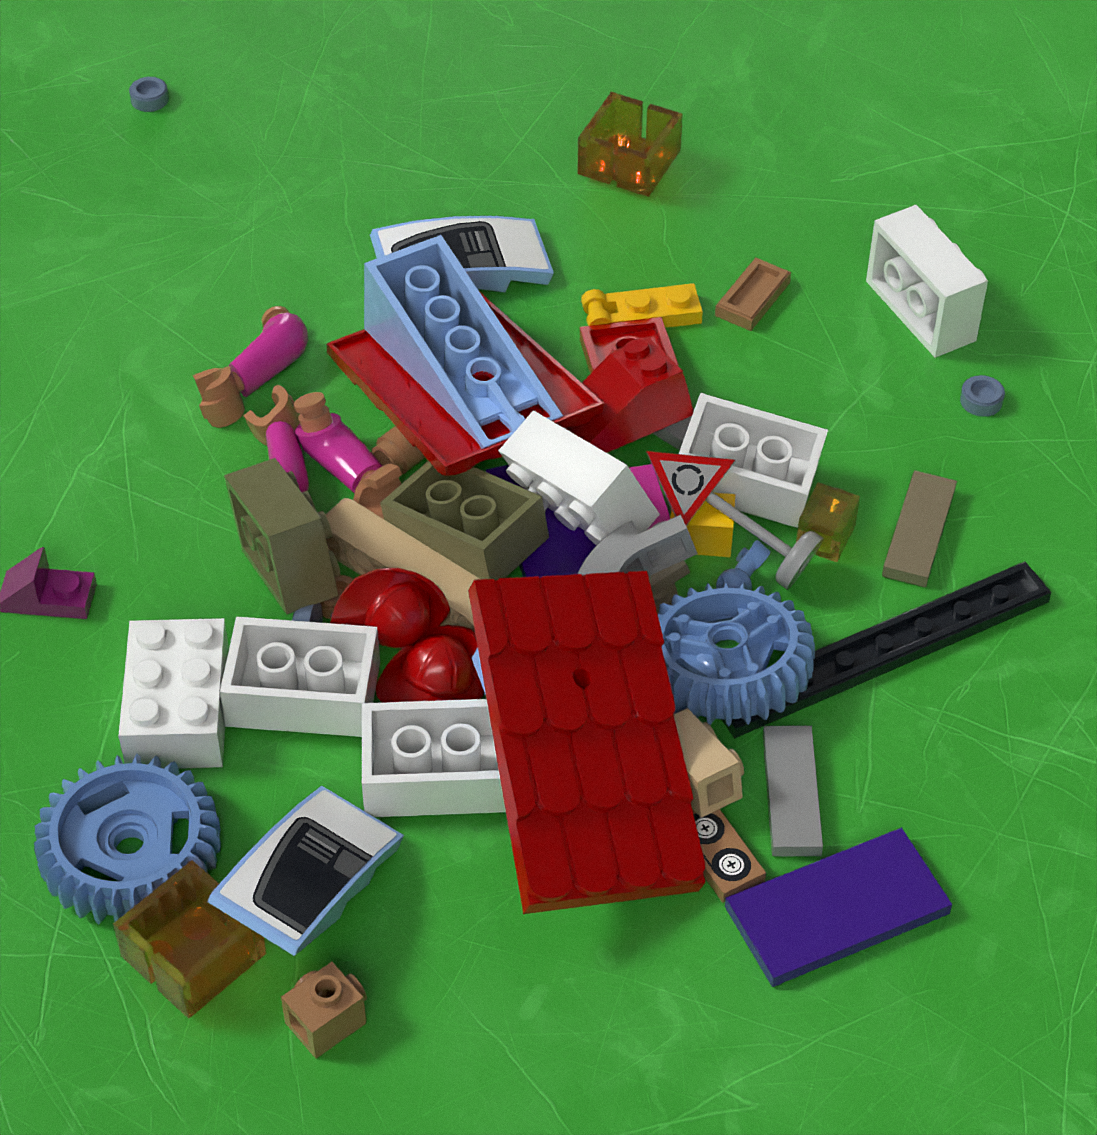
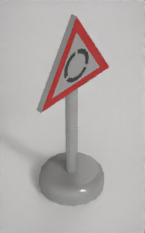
(691, 482)

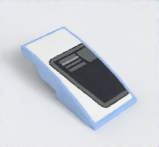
(487, 247)
(306, 870)

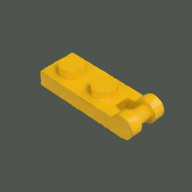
(675, 304)

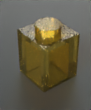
(831, 515)

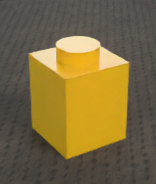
(712, 529)

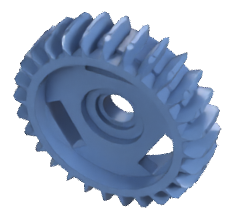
(735, 679)
(136, 803)

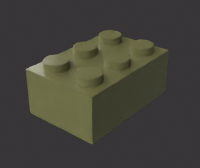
(469, 518)
(283, 535)

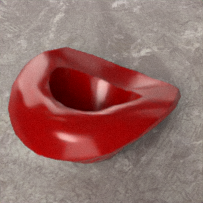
(395, 602)
(433, 668)

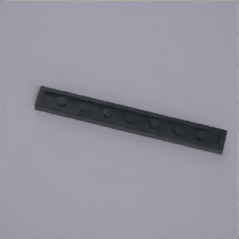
(912, 637)

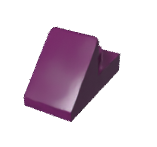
(38, 590)

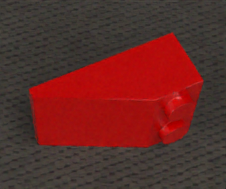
(639, 393)

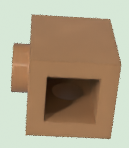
(324, 1008)

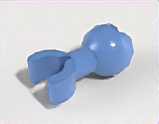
(747, 563)

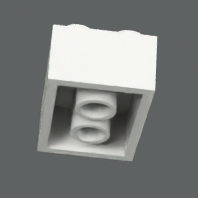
(926, 280)
(770, 452)
(576, 479)
(299, 676)
(174, 692)
(429, 759)

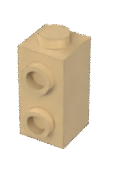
(710, 766)

